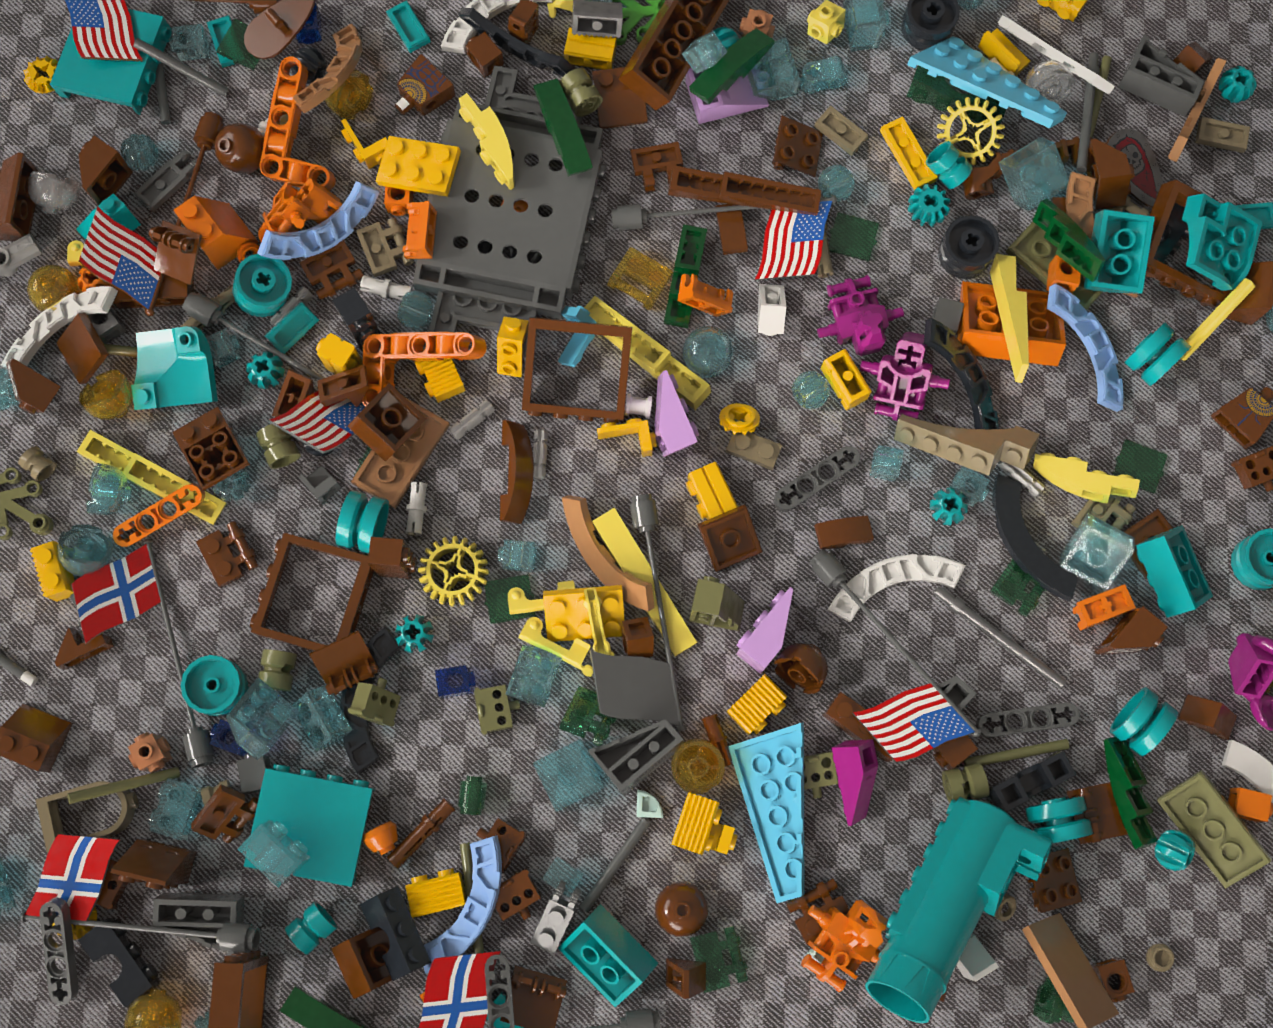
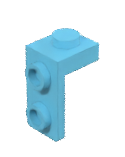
(578, 343)

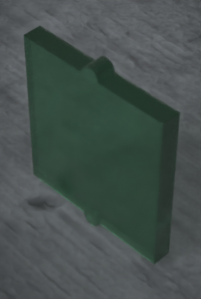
(234, 48)
(853, 236)
(1141, 464)
(497, 598)

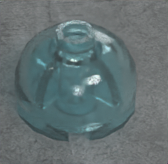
(707, 351)
(108, 490)
(84, 549)

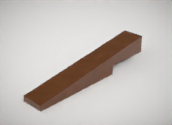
(743, 191)

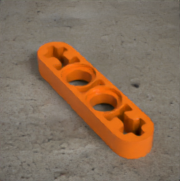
(160, 517)

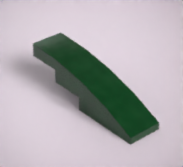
(734, 64)
(563, 127)
(1070, 239)
(687, 262)
(1126, 784)
(316, 1013)

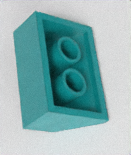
(1125, 245)
(1174, 572)
(608, 956)

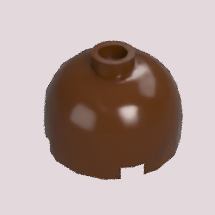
(239, 148)
(802, 666)
(681, 909)

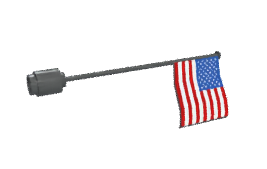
(790, 240)
(308, 420)
(915, 718)

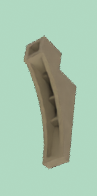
(969, 447)

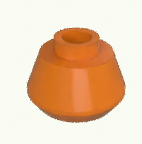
(381, 838)

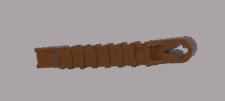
(980, 180)

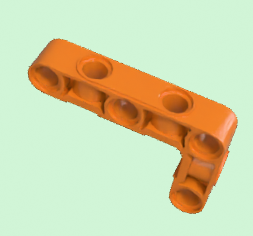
(280, 138)
(410, 346)

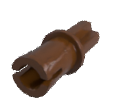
(717, 737)

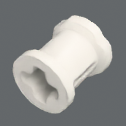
(638, 405)

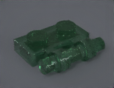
(1011, 585)
(581, 714)
(708, 949)

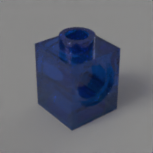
(311, 33)
(443, 681)
(218, 736)

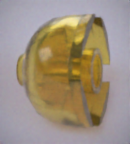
(351, 96)
(50, 285)
(107, 397)
(697, 766)
(154, 1011)

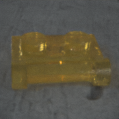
(644, 271)

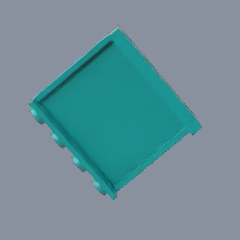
(114, 80)
(320, 814)

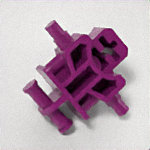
(858, 316)
(904, 377)

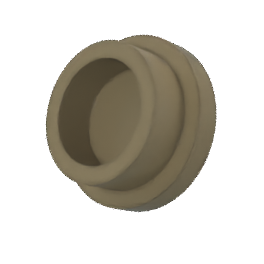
(1160, 957)

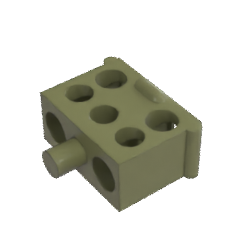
(375, 703)
(486, 709)
(819, 764)

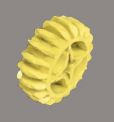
(991, 121)
(457, 560)

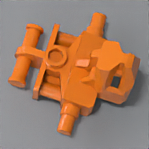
(295, 207)
(845, 941)

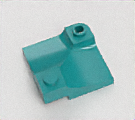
(1220, 240)
(173, 370)

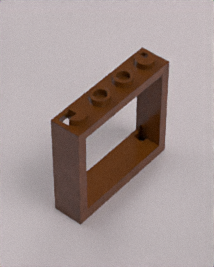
(1172, 193)
(563, 411)
(274, 576)
(239, 991)

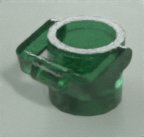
(1049, 1000)

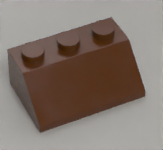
(15, 202)

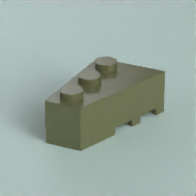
(716, 605)

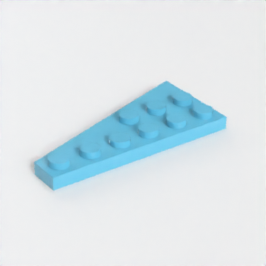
(984, 78)
(773, 790)

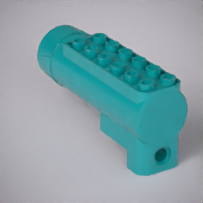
(959, 879)

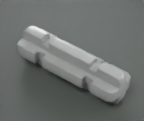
(303, 295)
(472, 419)
(540, 453)
(1023, 477)

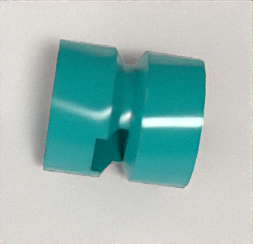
(948, 163)
(307, 931)

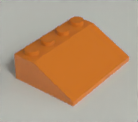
(983, 330)

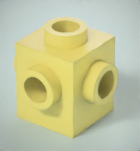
(826, 21)

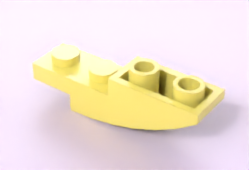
(492, 138)
(1072, 477)

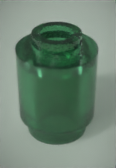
(472, 795)

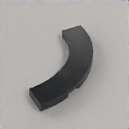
(514, 46)
(968, 369)
(1022, 546)
(358, 742)

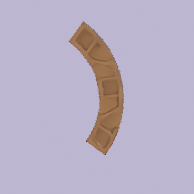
(349, 52)
(1197, 109)
(1080, 204)
(598, 558)

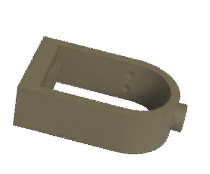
(51, 819)

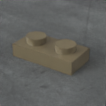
(841, 130)
(1222, 134)
(754, 449)

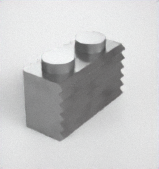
(597, 18)

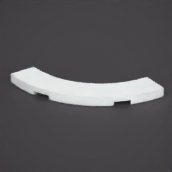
(460, 32)
(1076, 68)
(91, 301)
(895, 571)
(1250, 766)

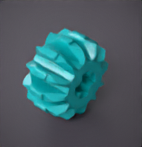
(929, 205)

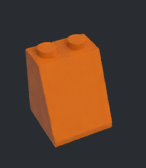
(219, 226)

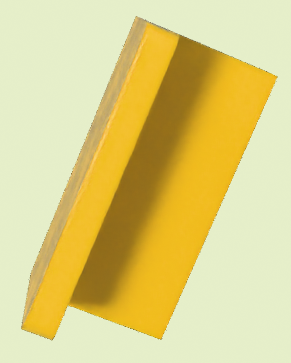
(1006, 53)

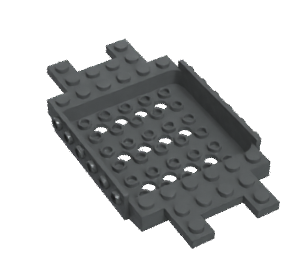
(486, 287)

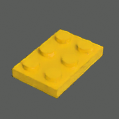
(418, 166)
(569, 619)

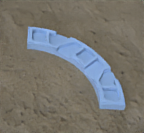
(324, 235)
(1096, 342)
(478, 907)

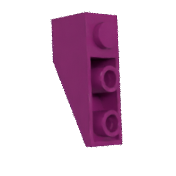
(856, 773)

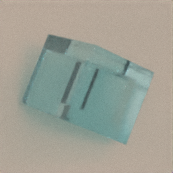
(563, 871)

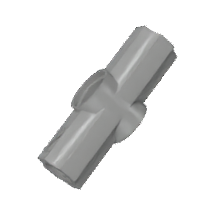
(18, 254)

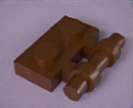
(328, 263)
(220, 558)
(219, 811)
(807, 924)

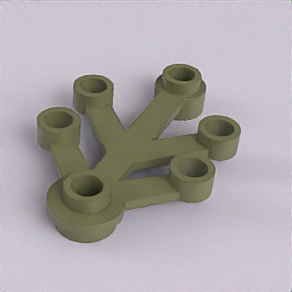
(6, 503)

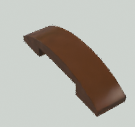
(520, 473)

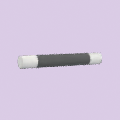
(17, 670)

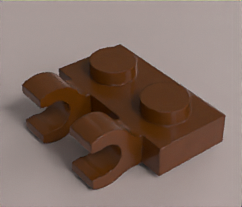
(654, 160)

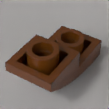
(731, 231)
(844, 531)

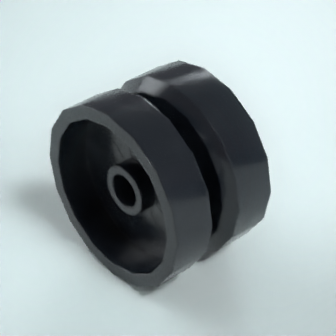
(929, 22)
(968, 246)

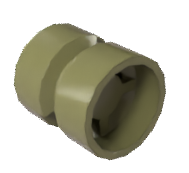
(580, 92)
(278, 447)
(277, 669)
(972, 777)

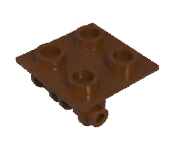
(797, 147)
(175, 251)
(344, 663)
(1101, 812)
(1056, 883)
(535, 998)

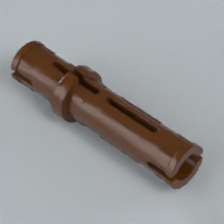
(429, 824)

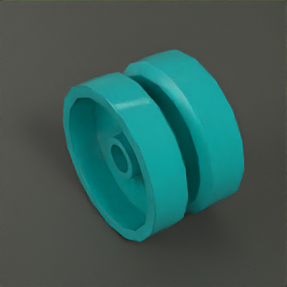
(261, 285)
(1157, 354)
(361, 520)
(1254, 560)
(209, 672)
(1144, 721)
(1058, 819)

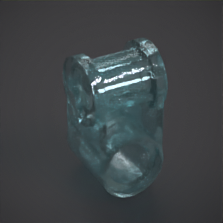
(824, 74)

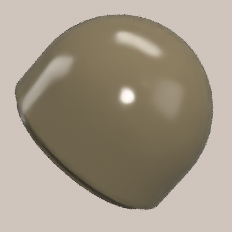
(1011, 908)

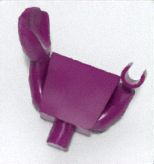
(1252, 673)

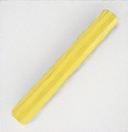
(1218, 316)

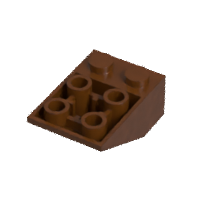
(211, 448)
(156, 864)

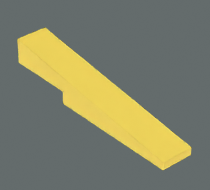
(1012, 311)
(652, 355)
(147, 474)
(631, 560)

